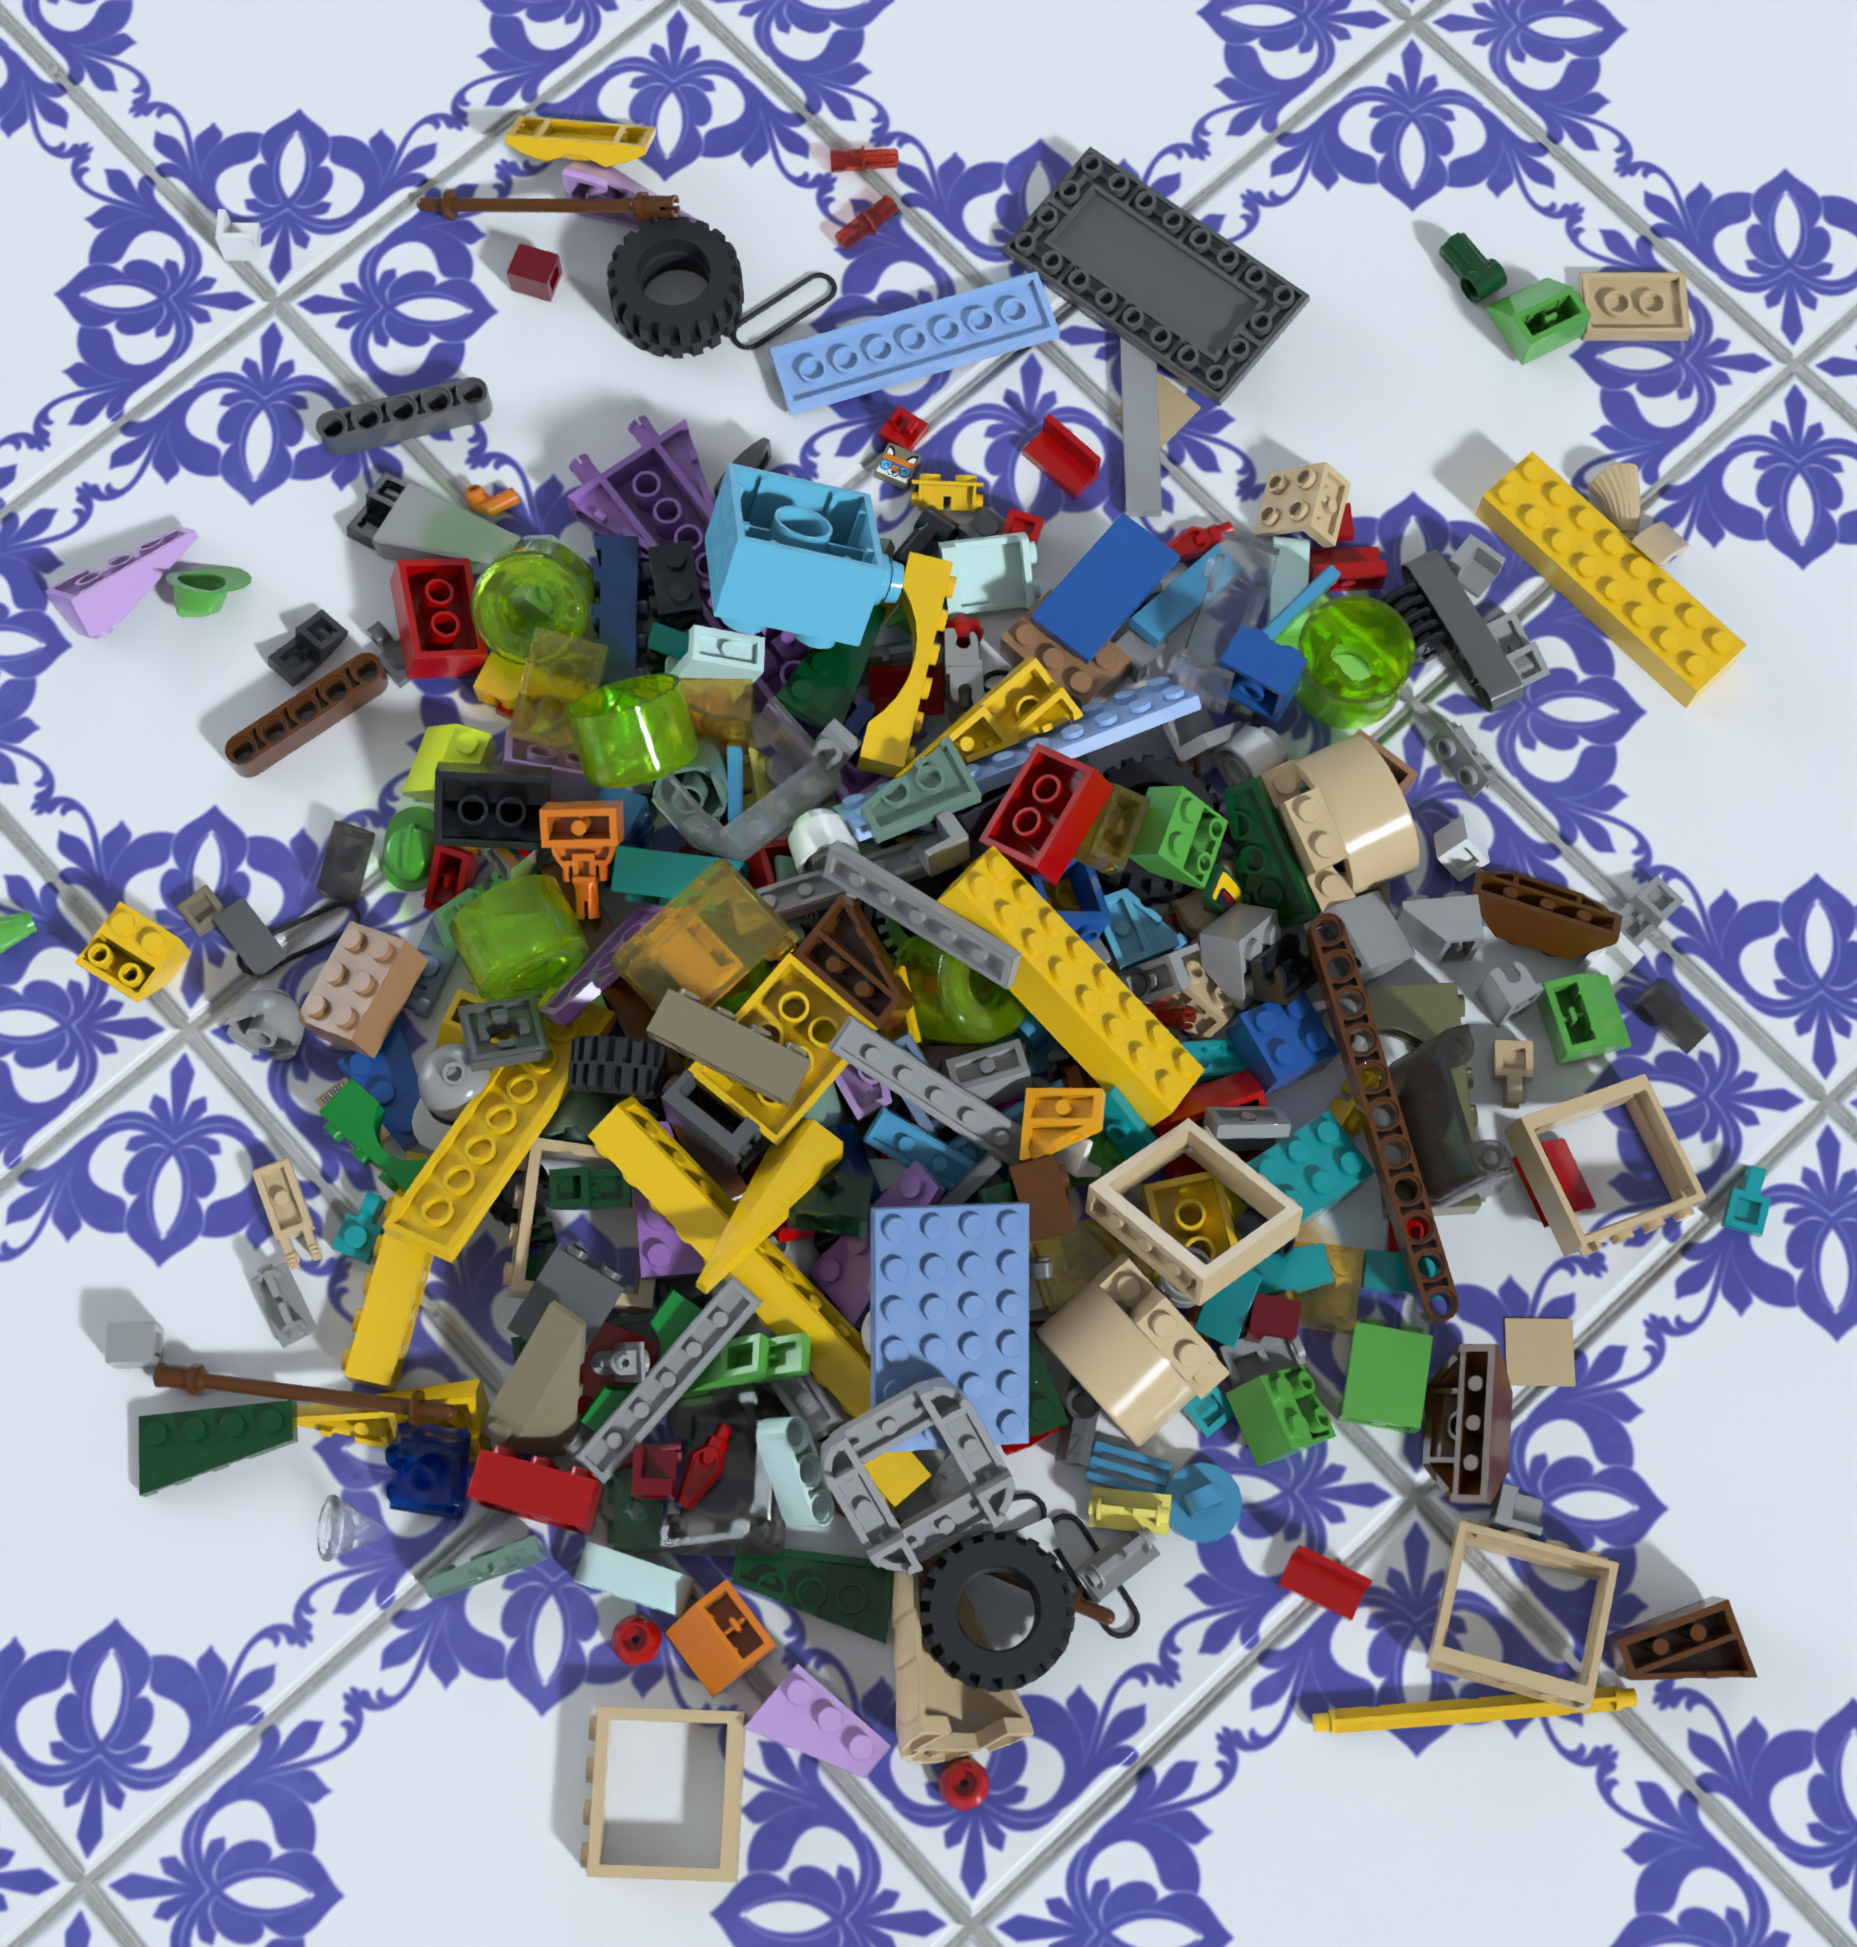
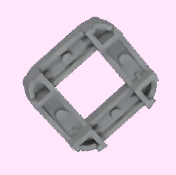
(942, 1524)

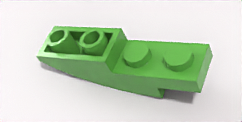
(757, 1361)

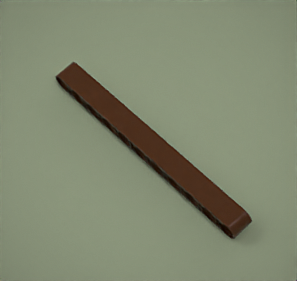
(633, 1019)
(1378, 1136)

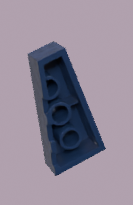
(620, 606)

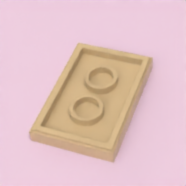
(1635, 306)

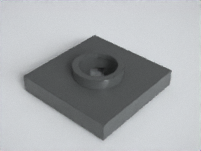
(510, 1015)

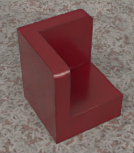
(534, 272)
(1273, 1318)
(654, 1474)

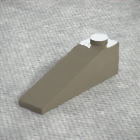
(541, 1394)

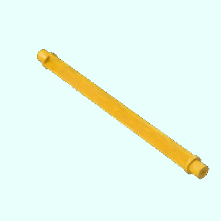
(1461, 1711)

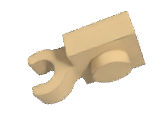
(1512, 1064)

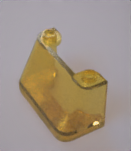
(704, 939)

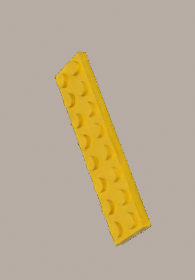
(489, 1142)

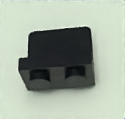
(672, 582)

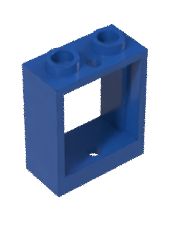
(1093, 912)

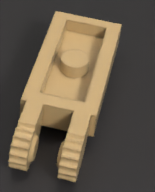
(286, 1209)

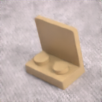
(1304, 500)
(1209, 1001)

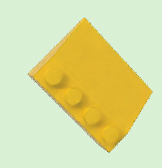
(795, 1010)

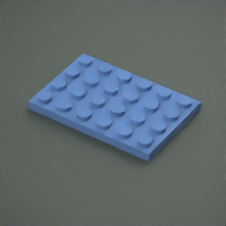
(954, 1308)

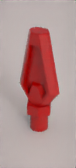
(1197, 541)
(703, 1467)

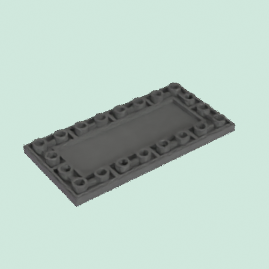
(1156, 275)

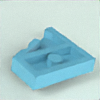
(1137, 931)

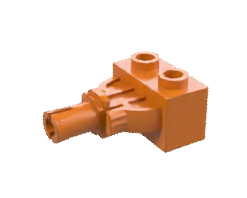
(581, 840)

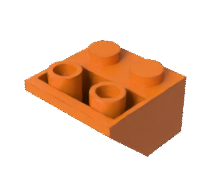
(720, 1638)

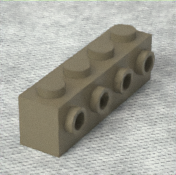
(729, 1047)

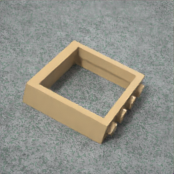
(1658, 1139)
(519, 1234)
(1162, 1250)
(1511, 1678)
(732, 1800)

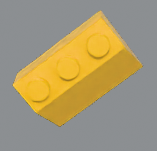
(1191, 1212)

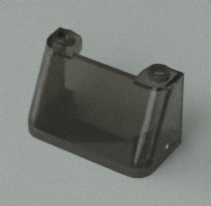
(1448, 1160)
(740, 1508)

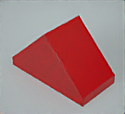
(450, 874)

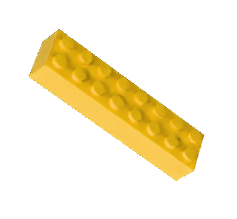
(1609, 579)
(1076, 991)

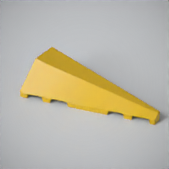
(1013, 710)
(776, 1186)
(379, 1427)

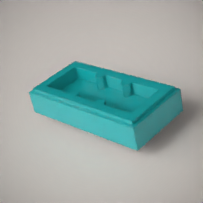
(1215, 1056)
(1124, 1125)

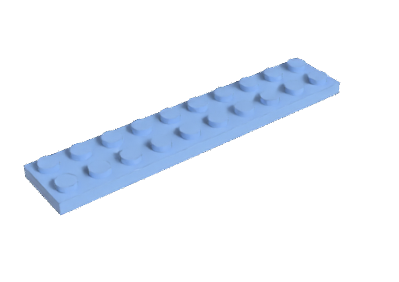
(1100, 726)

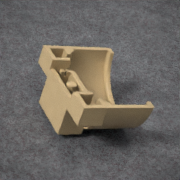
(1347, 816)
(1134, 1362)

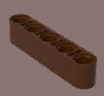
(299, 731)

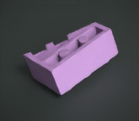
(819, 1725)

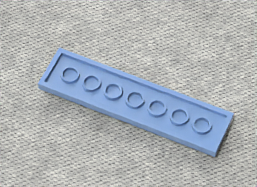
(914, 343)

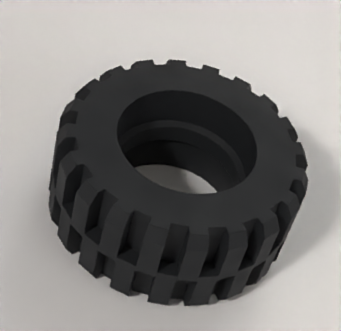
(666, 248)
(1138, 778)
(1052, 1606)

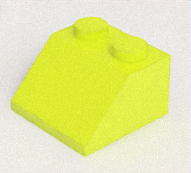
(446, 744)

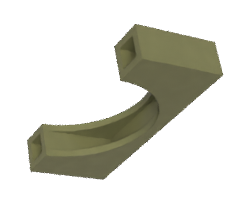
(1414, 1017)

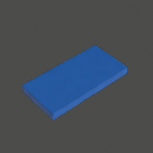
(1104, 588)

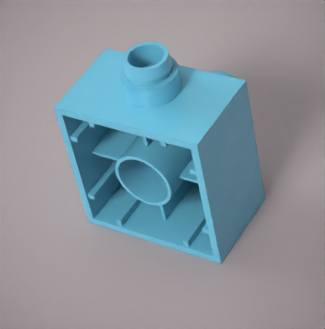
(796, 558)

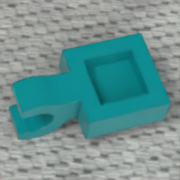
(1746, 1208)
(360, 1233)

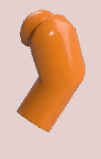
(487, 503)

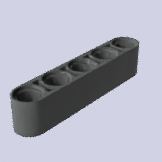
(387, 410)
(1466, 633)

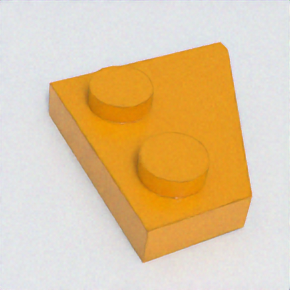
(1059, 1119)

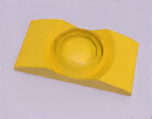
(579, 140)

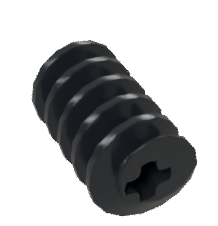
(1426, 642)

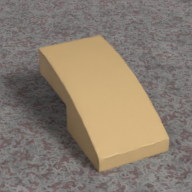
(1660, 543)

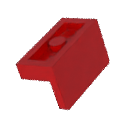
(1063, 458)
(1358, 567)
(888, 681)
(1567, 1175)
(1324, 1582)

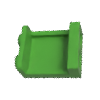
(1386, 1376)

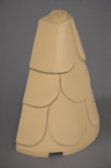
(938, 1714)

